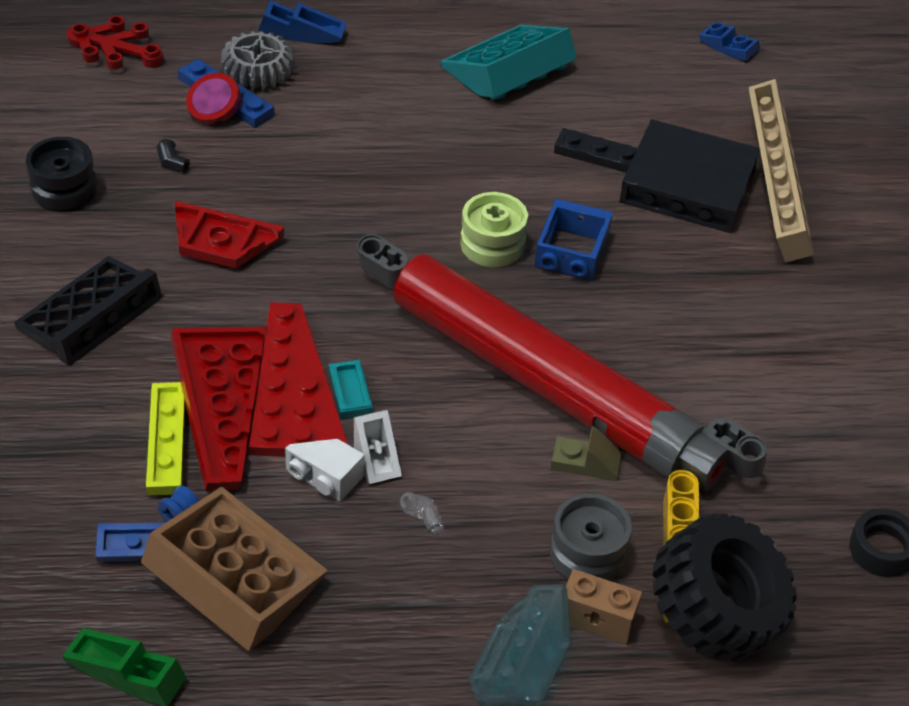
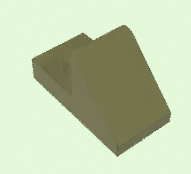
(589, 458)

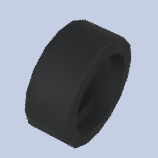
(872, 558)

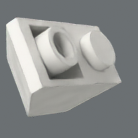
(326, 465)

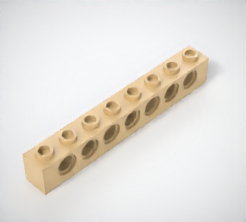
(780, 172)

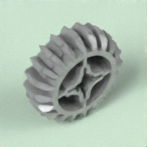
(258, 60)

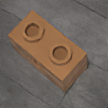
(602, 606)

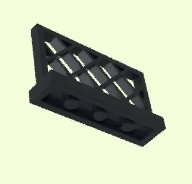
(97, 319)

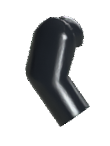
(168, 156)

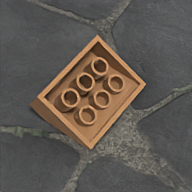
(232, 566)

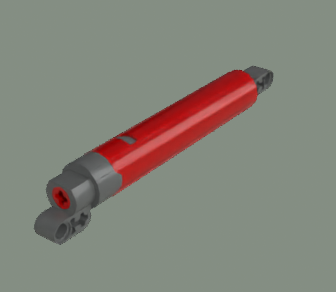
(561, 371)

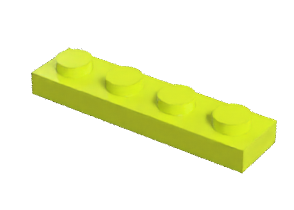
(165, 439)

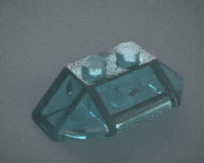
(524, 649)

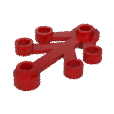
(83, 35)

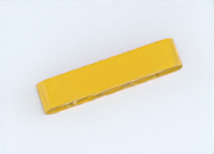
(679, 505)

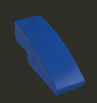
(301, 24)

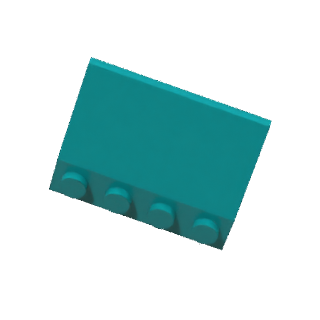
(512, 59)

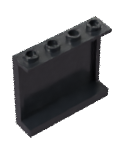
(689, 175)

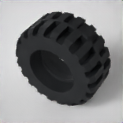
(700, 608)

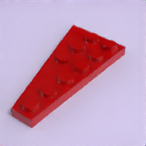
(292, 387)
(219, 390)

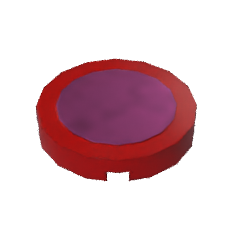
(213, 98)

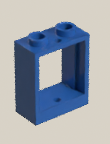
(566, 217)

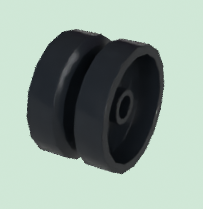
(61, 173)

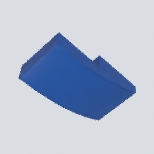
(724, 39)

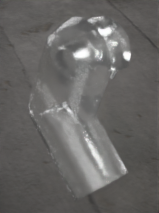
(422, 508)

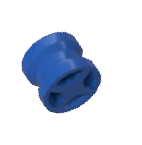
(179, 502)

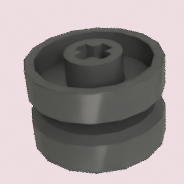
(590, 536)

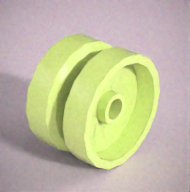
(494, 229)

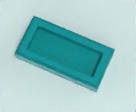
(350, 389)

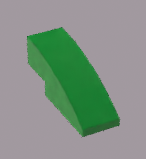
(126, 666)

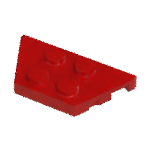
(222, 236)

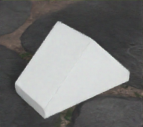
(375, 439)

